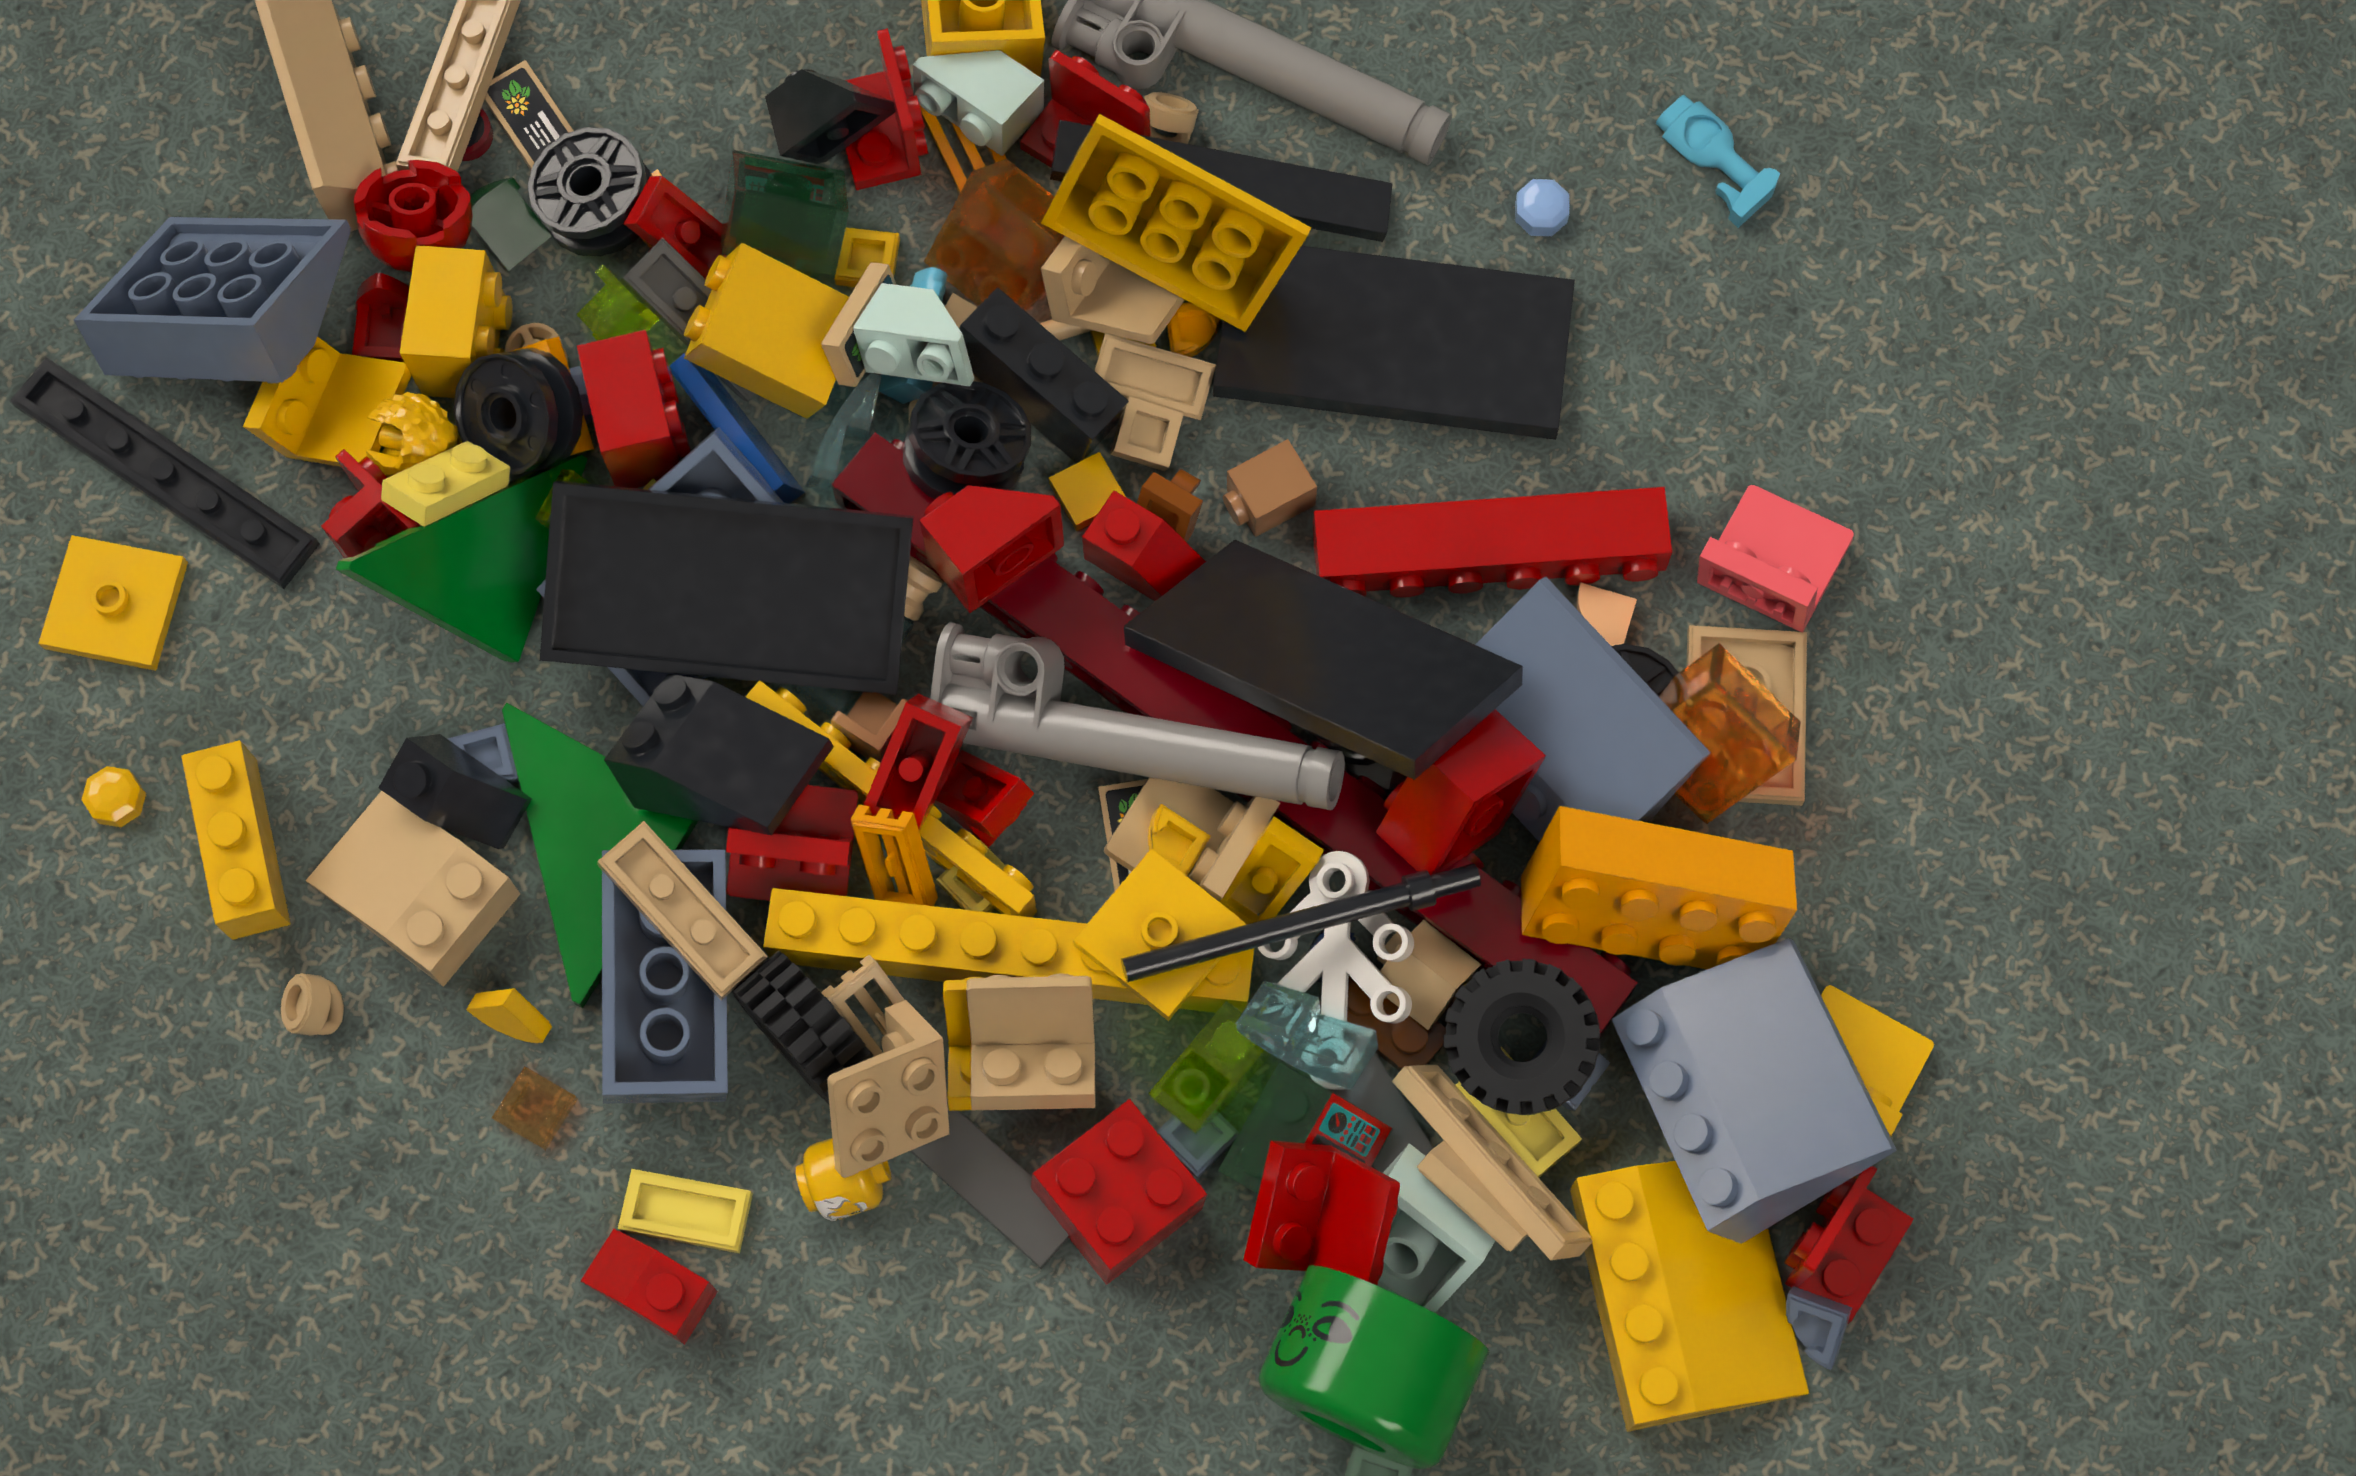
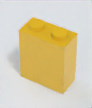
(766, 330)

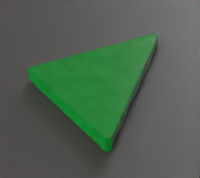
(472, 567)
(572, 819)

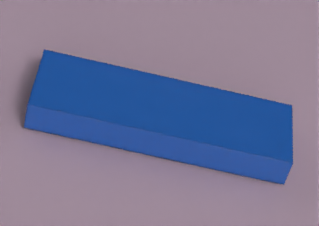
(726, 414)

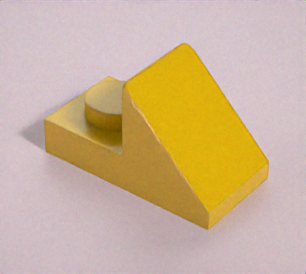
(1271, 873)

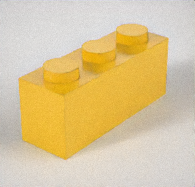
(235, 840)

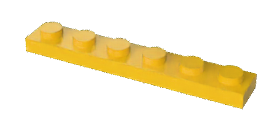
(1004, 888)

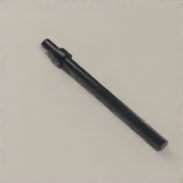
(1415, 891)

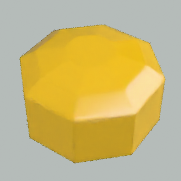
(113, 796)

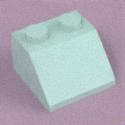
(1430, 1239)

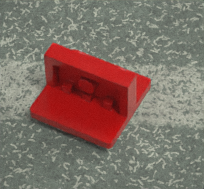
(363, 518)
(803, 854)

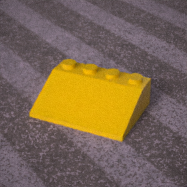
(1174, 223)
(1682, 1311)

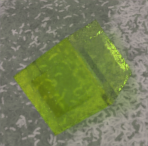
(615, 309)

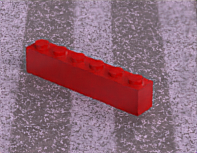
(1494, 541)

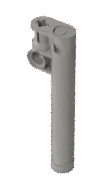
(1253, 53)
(1028, 718)

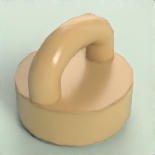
(1171, 114)
(311, 1005)

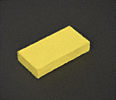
(685, 1211)

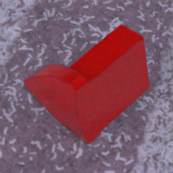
(380, 317)

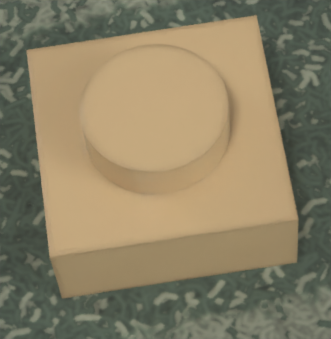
(1147, 434)

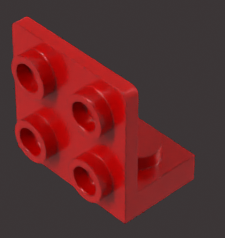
(1080, 97)
(893, 146)
(1321, 1212)
(1850, 1245)

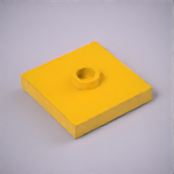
(113, 602)
(1149, 912)

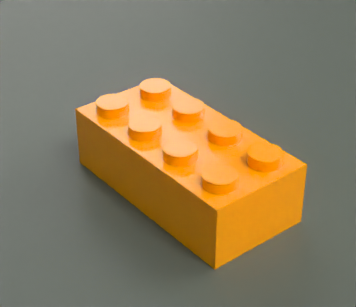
(1655, 890)

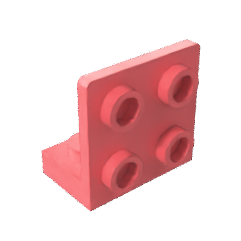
(1774, 557)

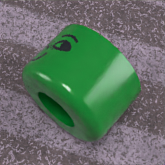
(1372, 1368)

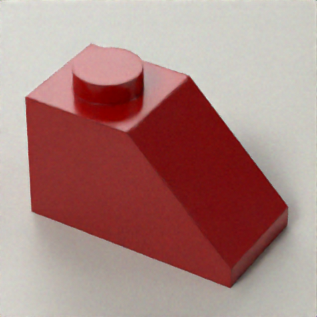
(1138, 547)
(918, 758)
(650, 1285)

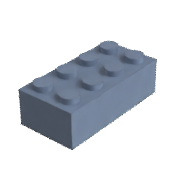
(658, 1016)

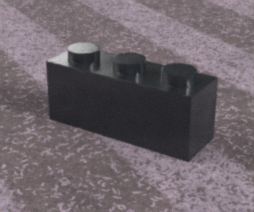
(1042, 375)

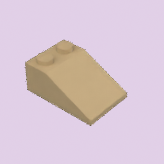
(414, 887)

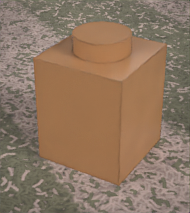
(1269, 489)

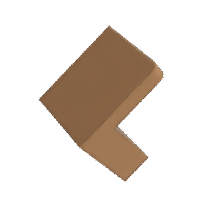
(870, 724)

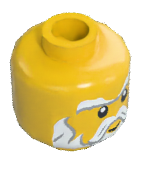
(832, 1194)

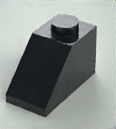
(822, 115)
(454, 790)

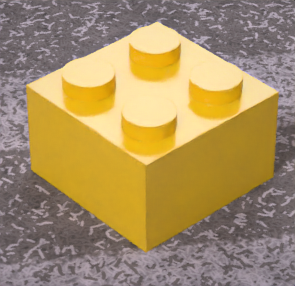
(986, 25)
(451, 316)

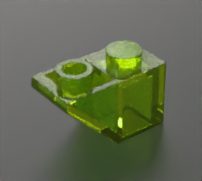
(1209, 1071)

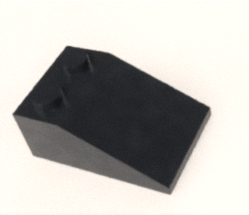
(715, 757)

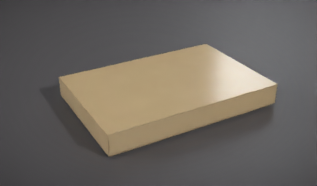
(1780, 665)

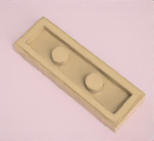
(682, 910)

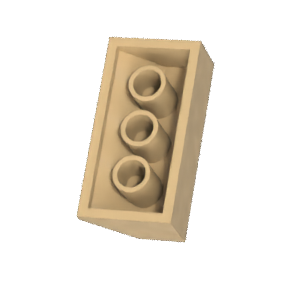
(326, 99)

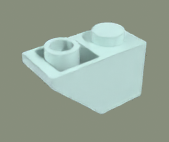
(981, 94)
(912, 336)

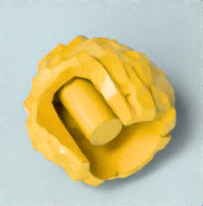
(412, 432)

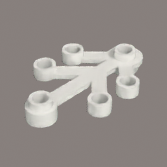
(1338, 956)

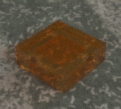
(534, 1108)

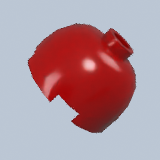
(412, 209)

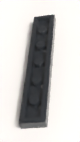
(1308, 194)
(165, 473)

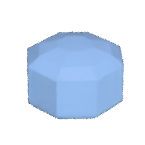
(1542, 207)

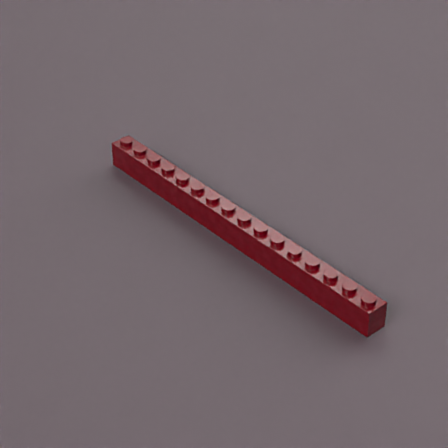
(1092, 640)

